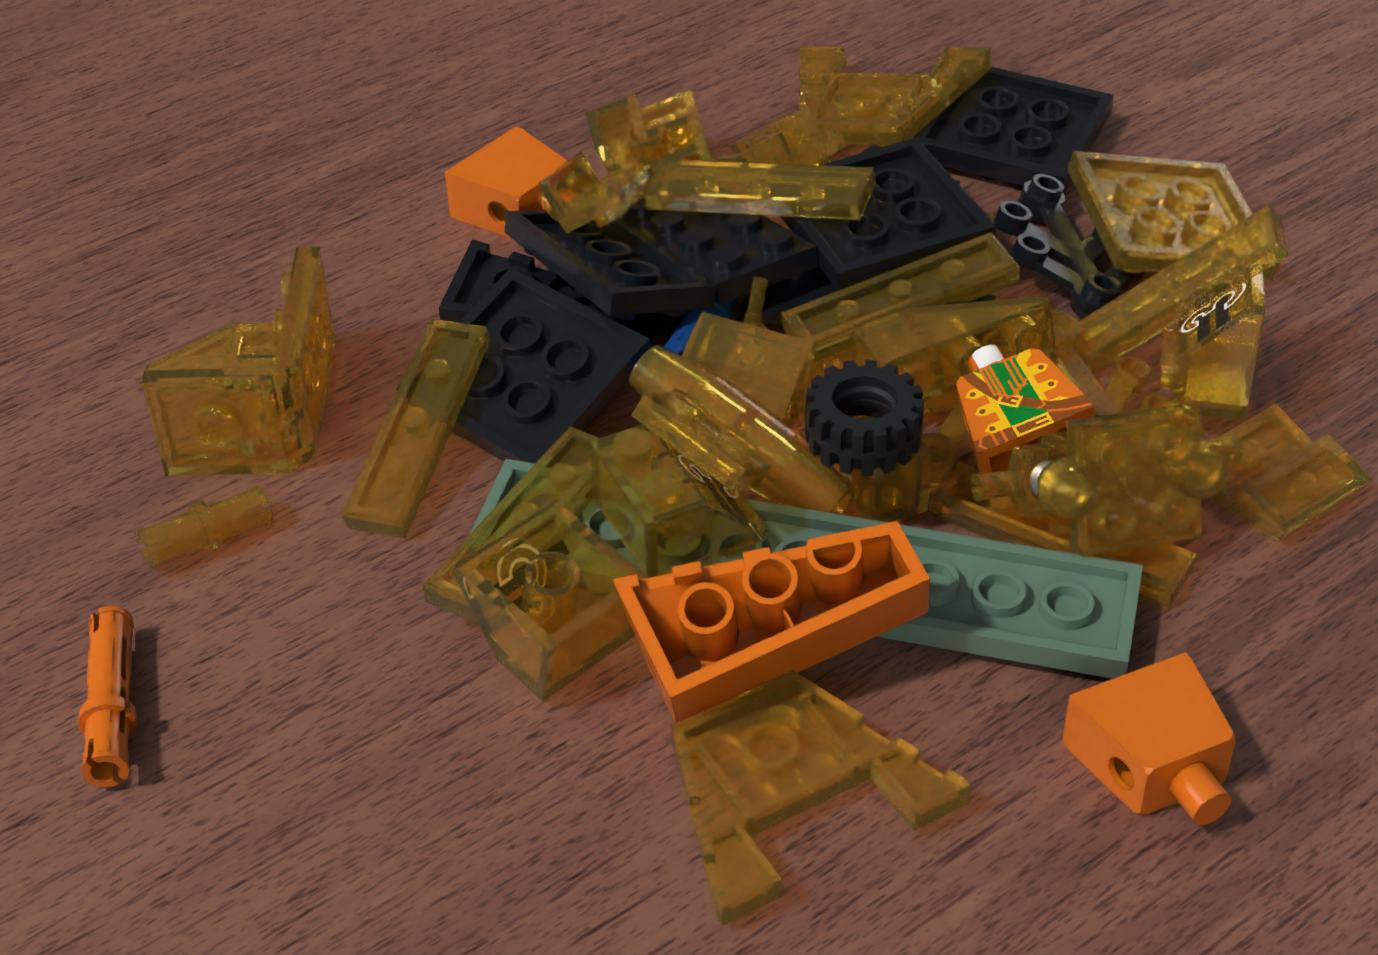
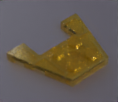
(880, 105)
(776, 757)

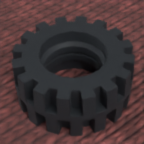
(857, 441)

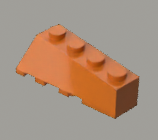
(770, 613)

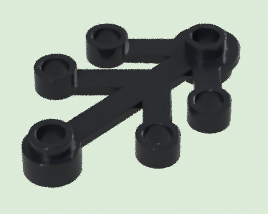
(1043, 202)

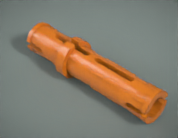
(108, 714)

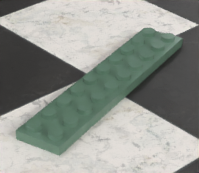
(982, 593)

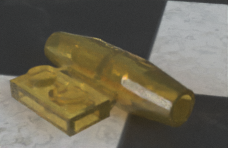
(732, 434)

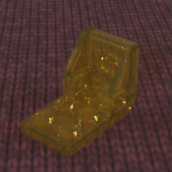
(250, 390)

